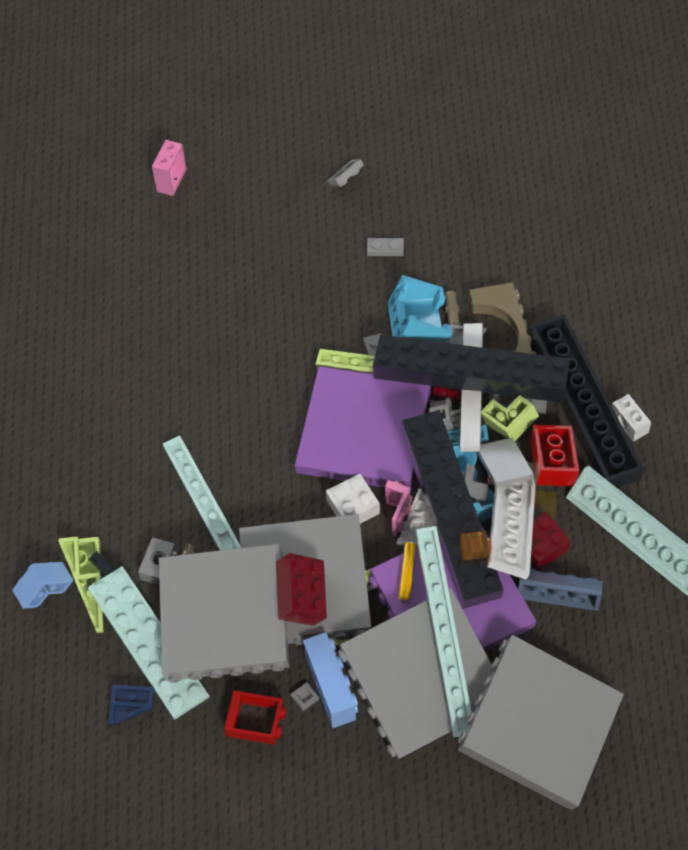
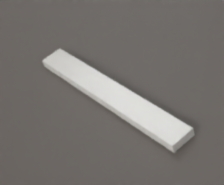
(471, 400)

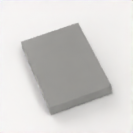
(504, 462)

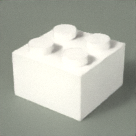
(353, 498)

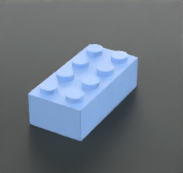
(330, 679)

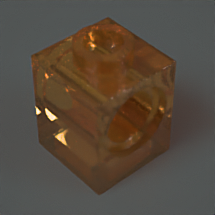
(475, 545)

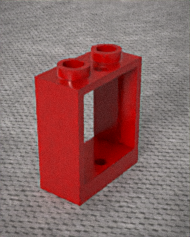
(240, 698)

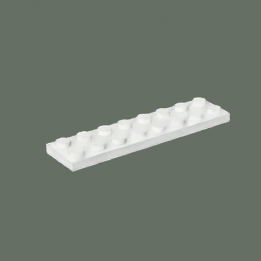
(513, 528)

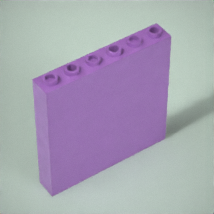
(357, 427)
(489, 620)

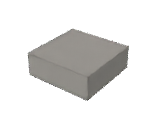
(304, 696)

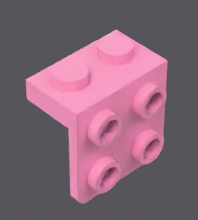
(400, 497)

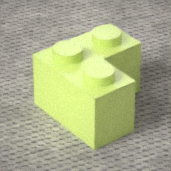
(510, 421)

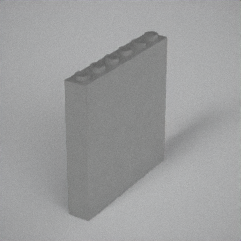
(340, 546)
(221, 614)
(403, 677)
(540, 722)

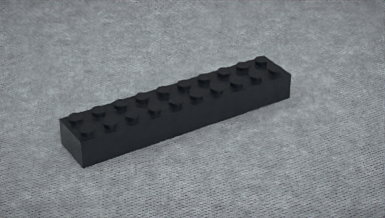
(471, 368)
(588, 405)
(449, 506)

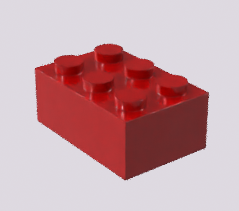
(554, 455)

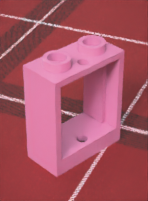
(168, 166)

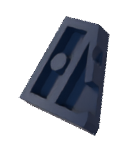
(129, 702)

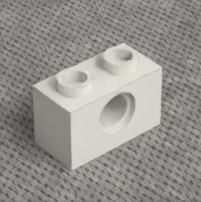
(631, 417)

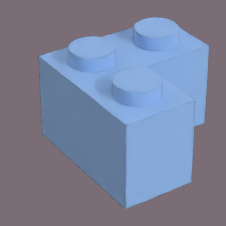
(40, 581)

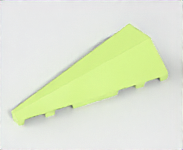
(84, 572)

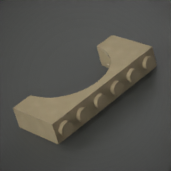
(503, 303)

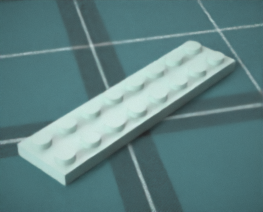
(632, 526)
(142, 637)

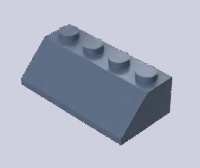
(561, 590)

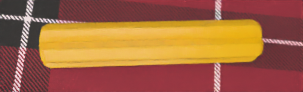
(407, 571)

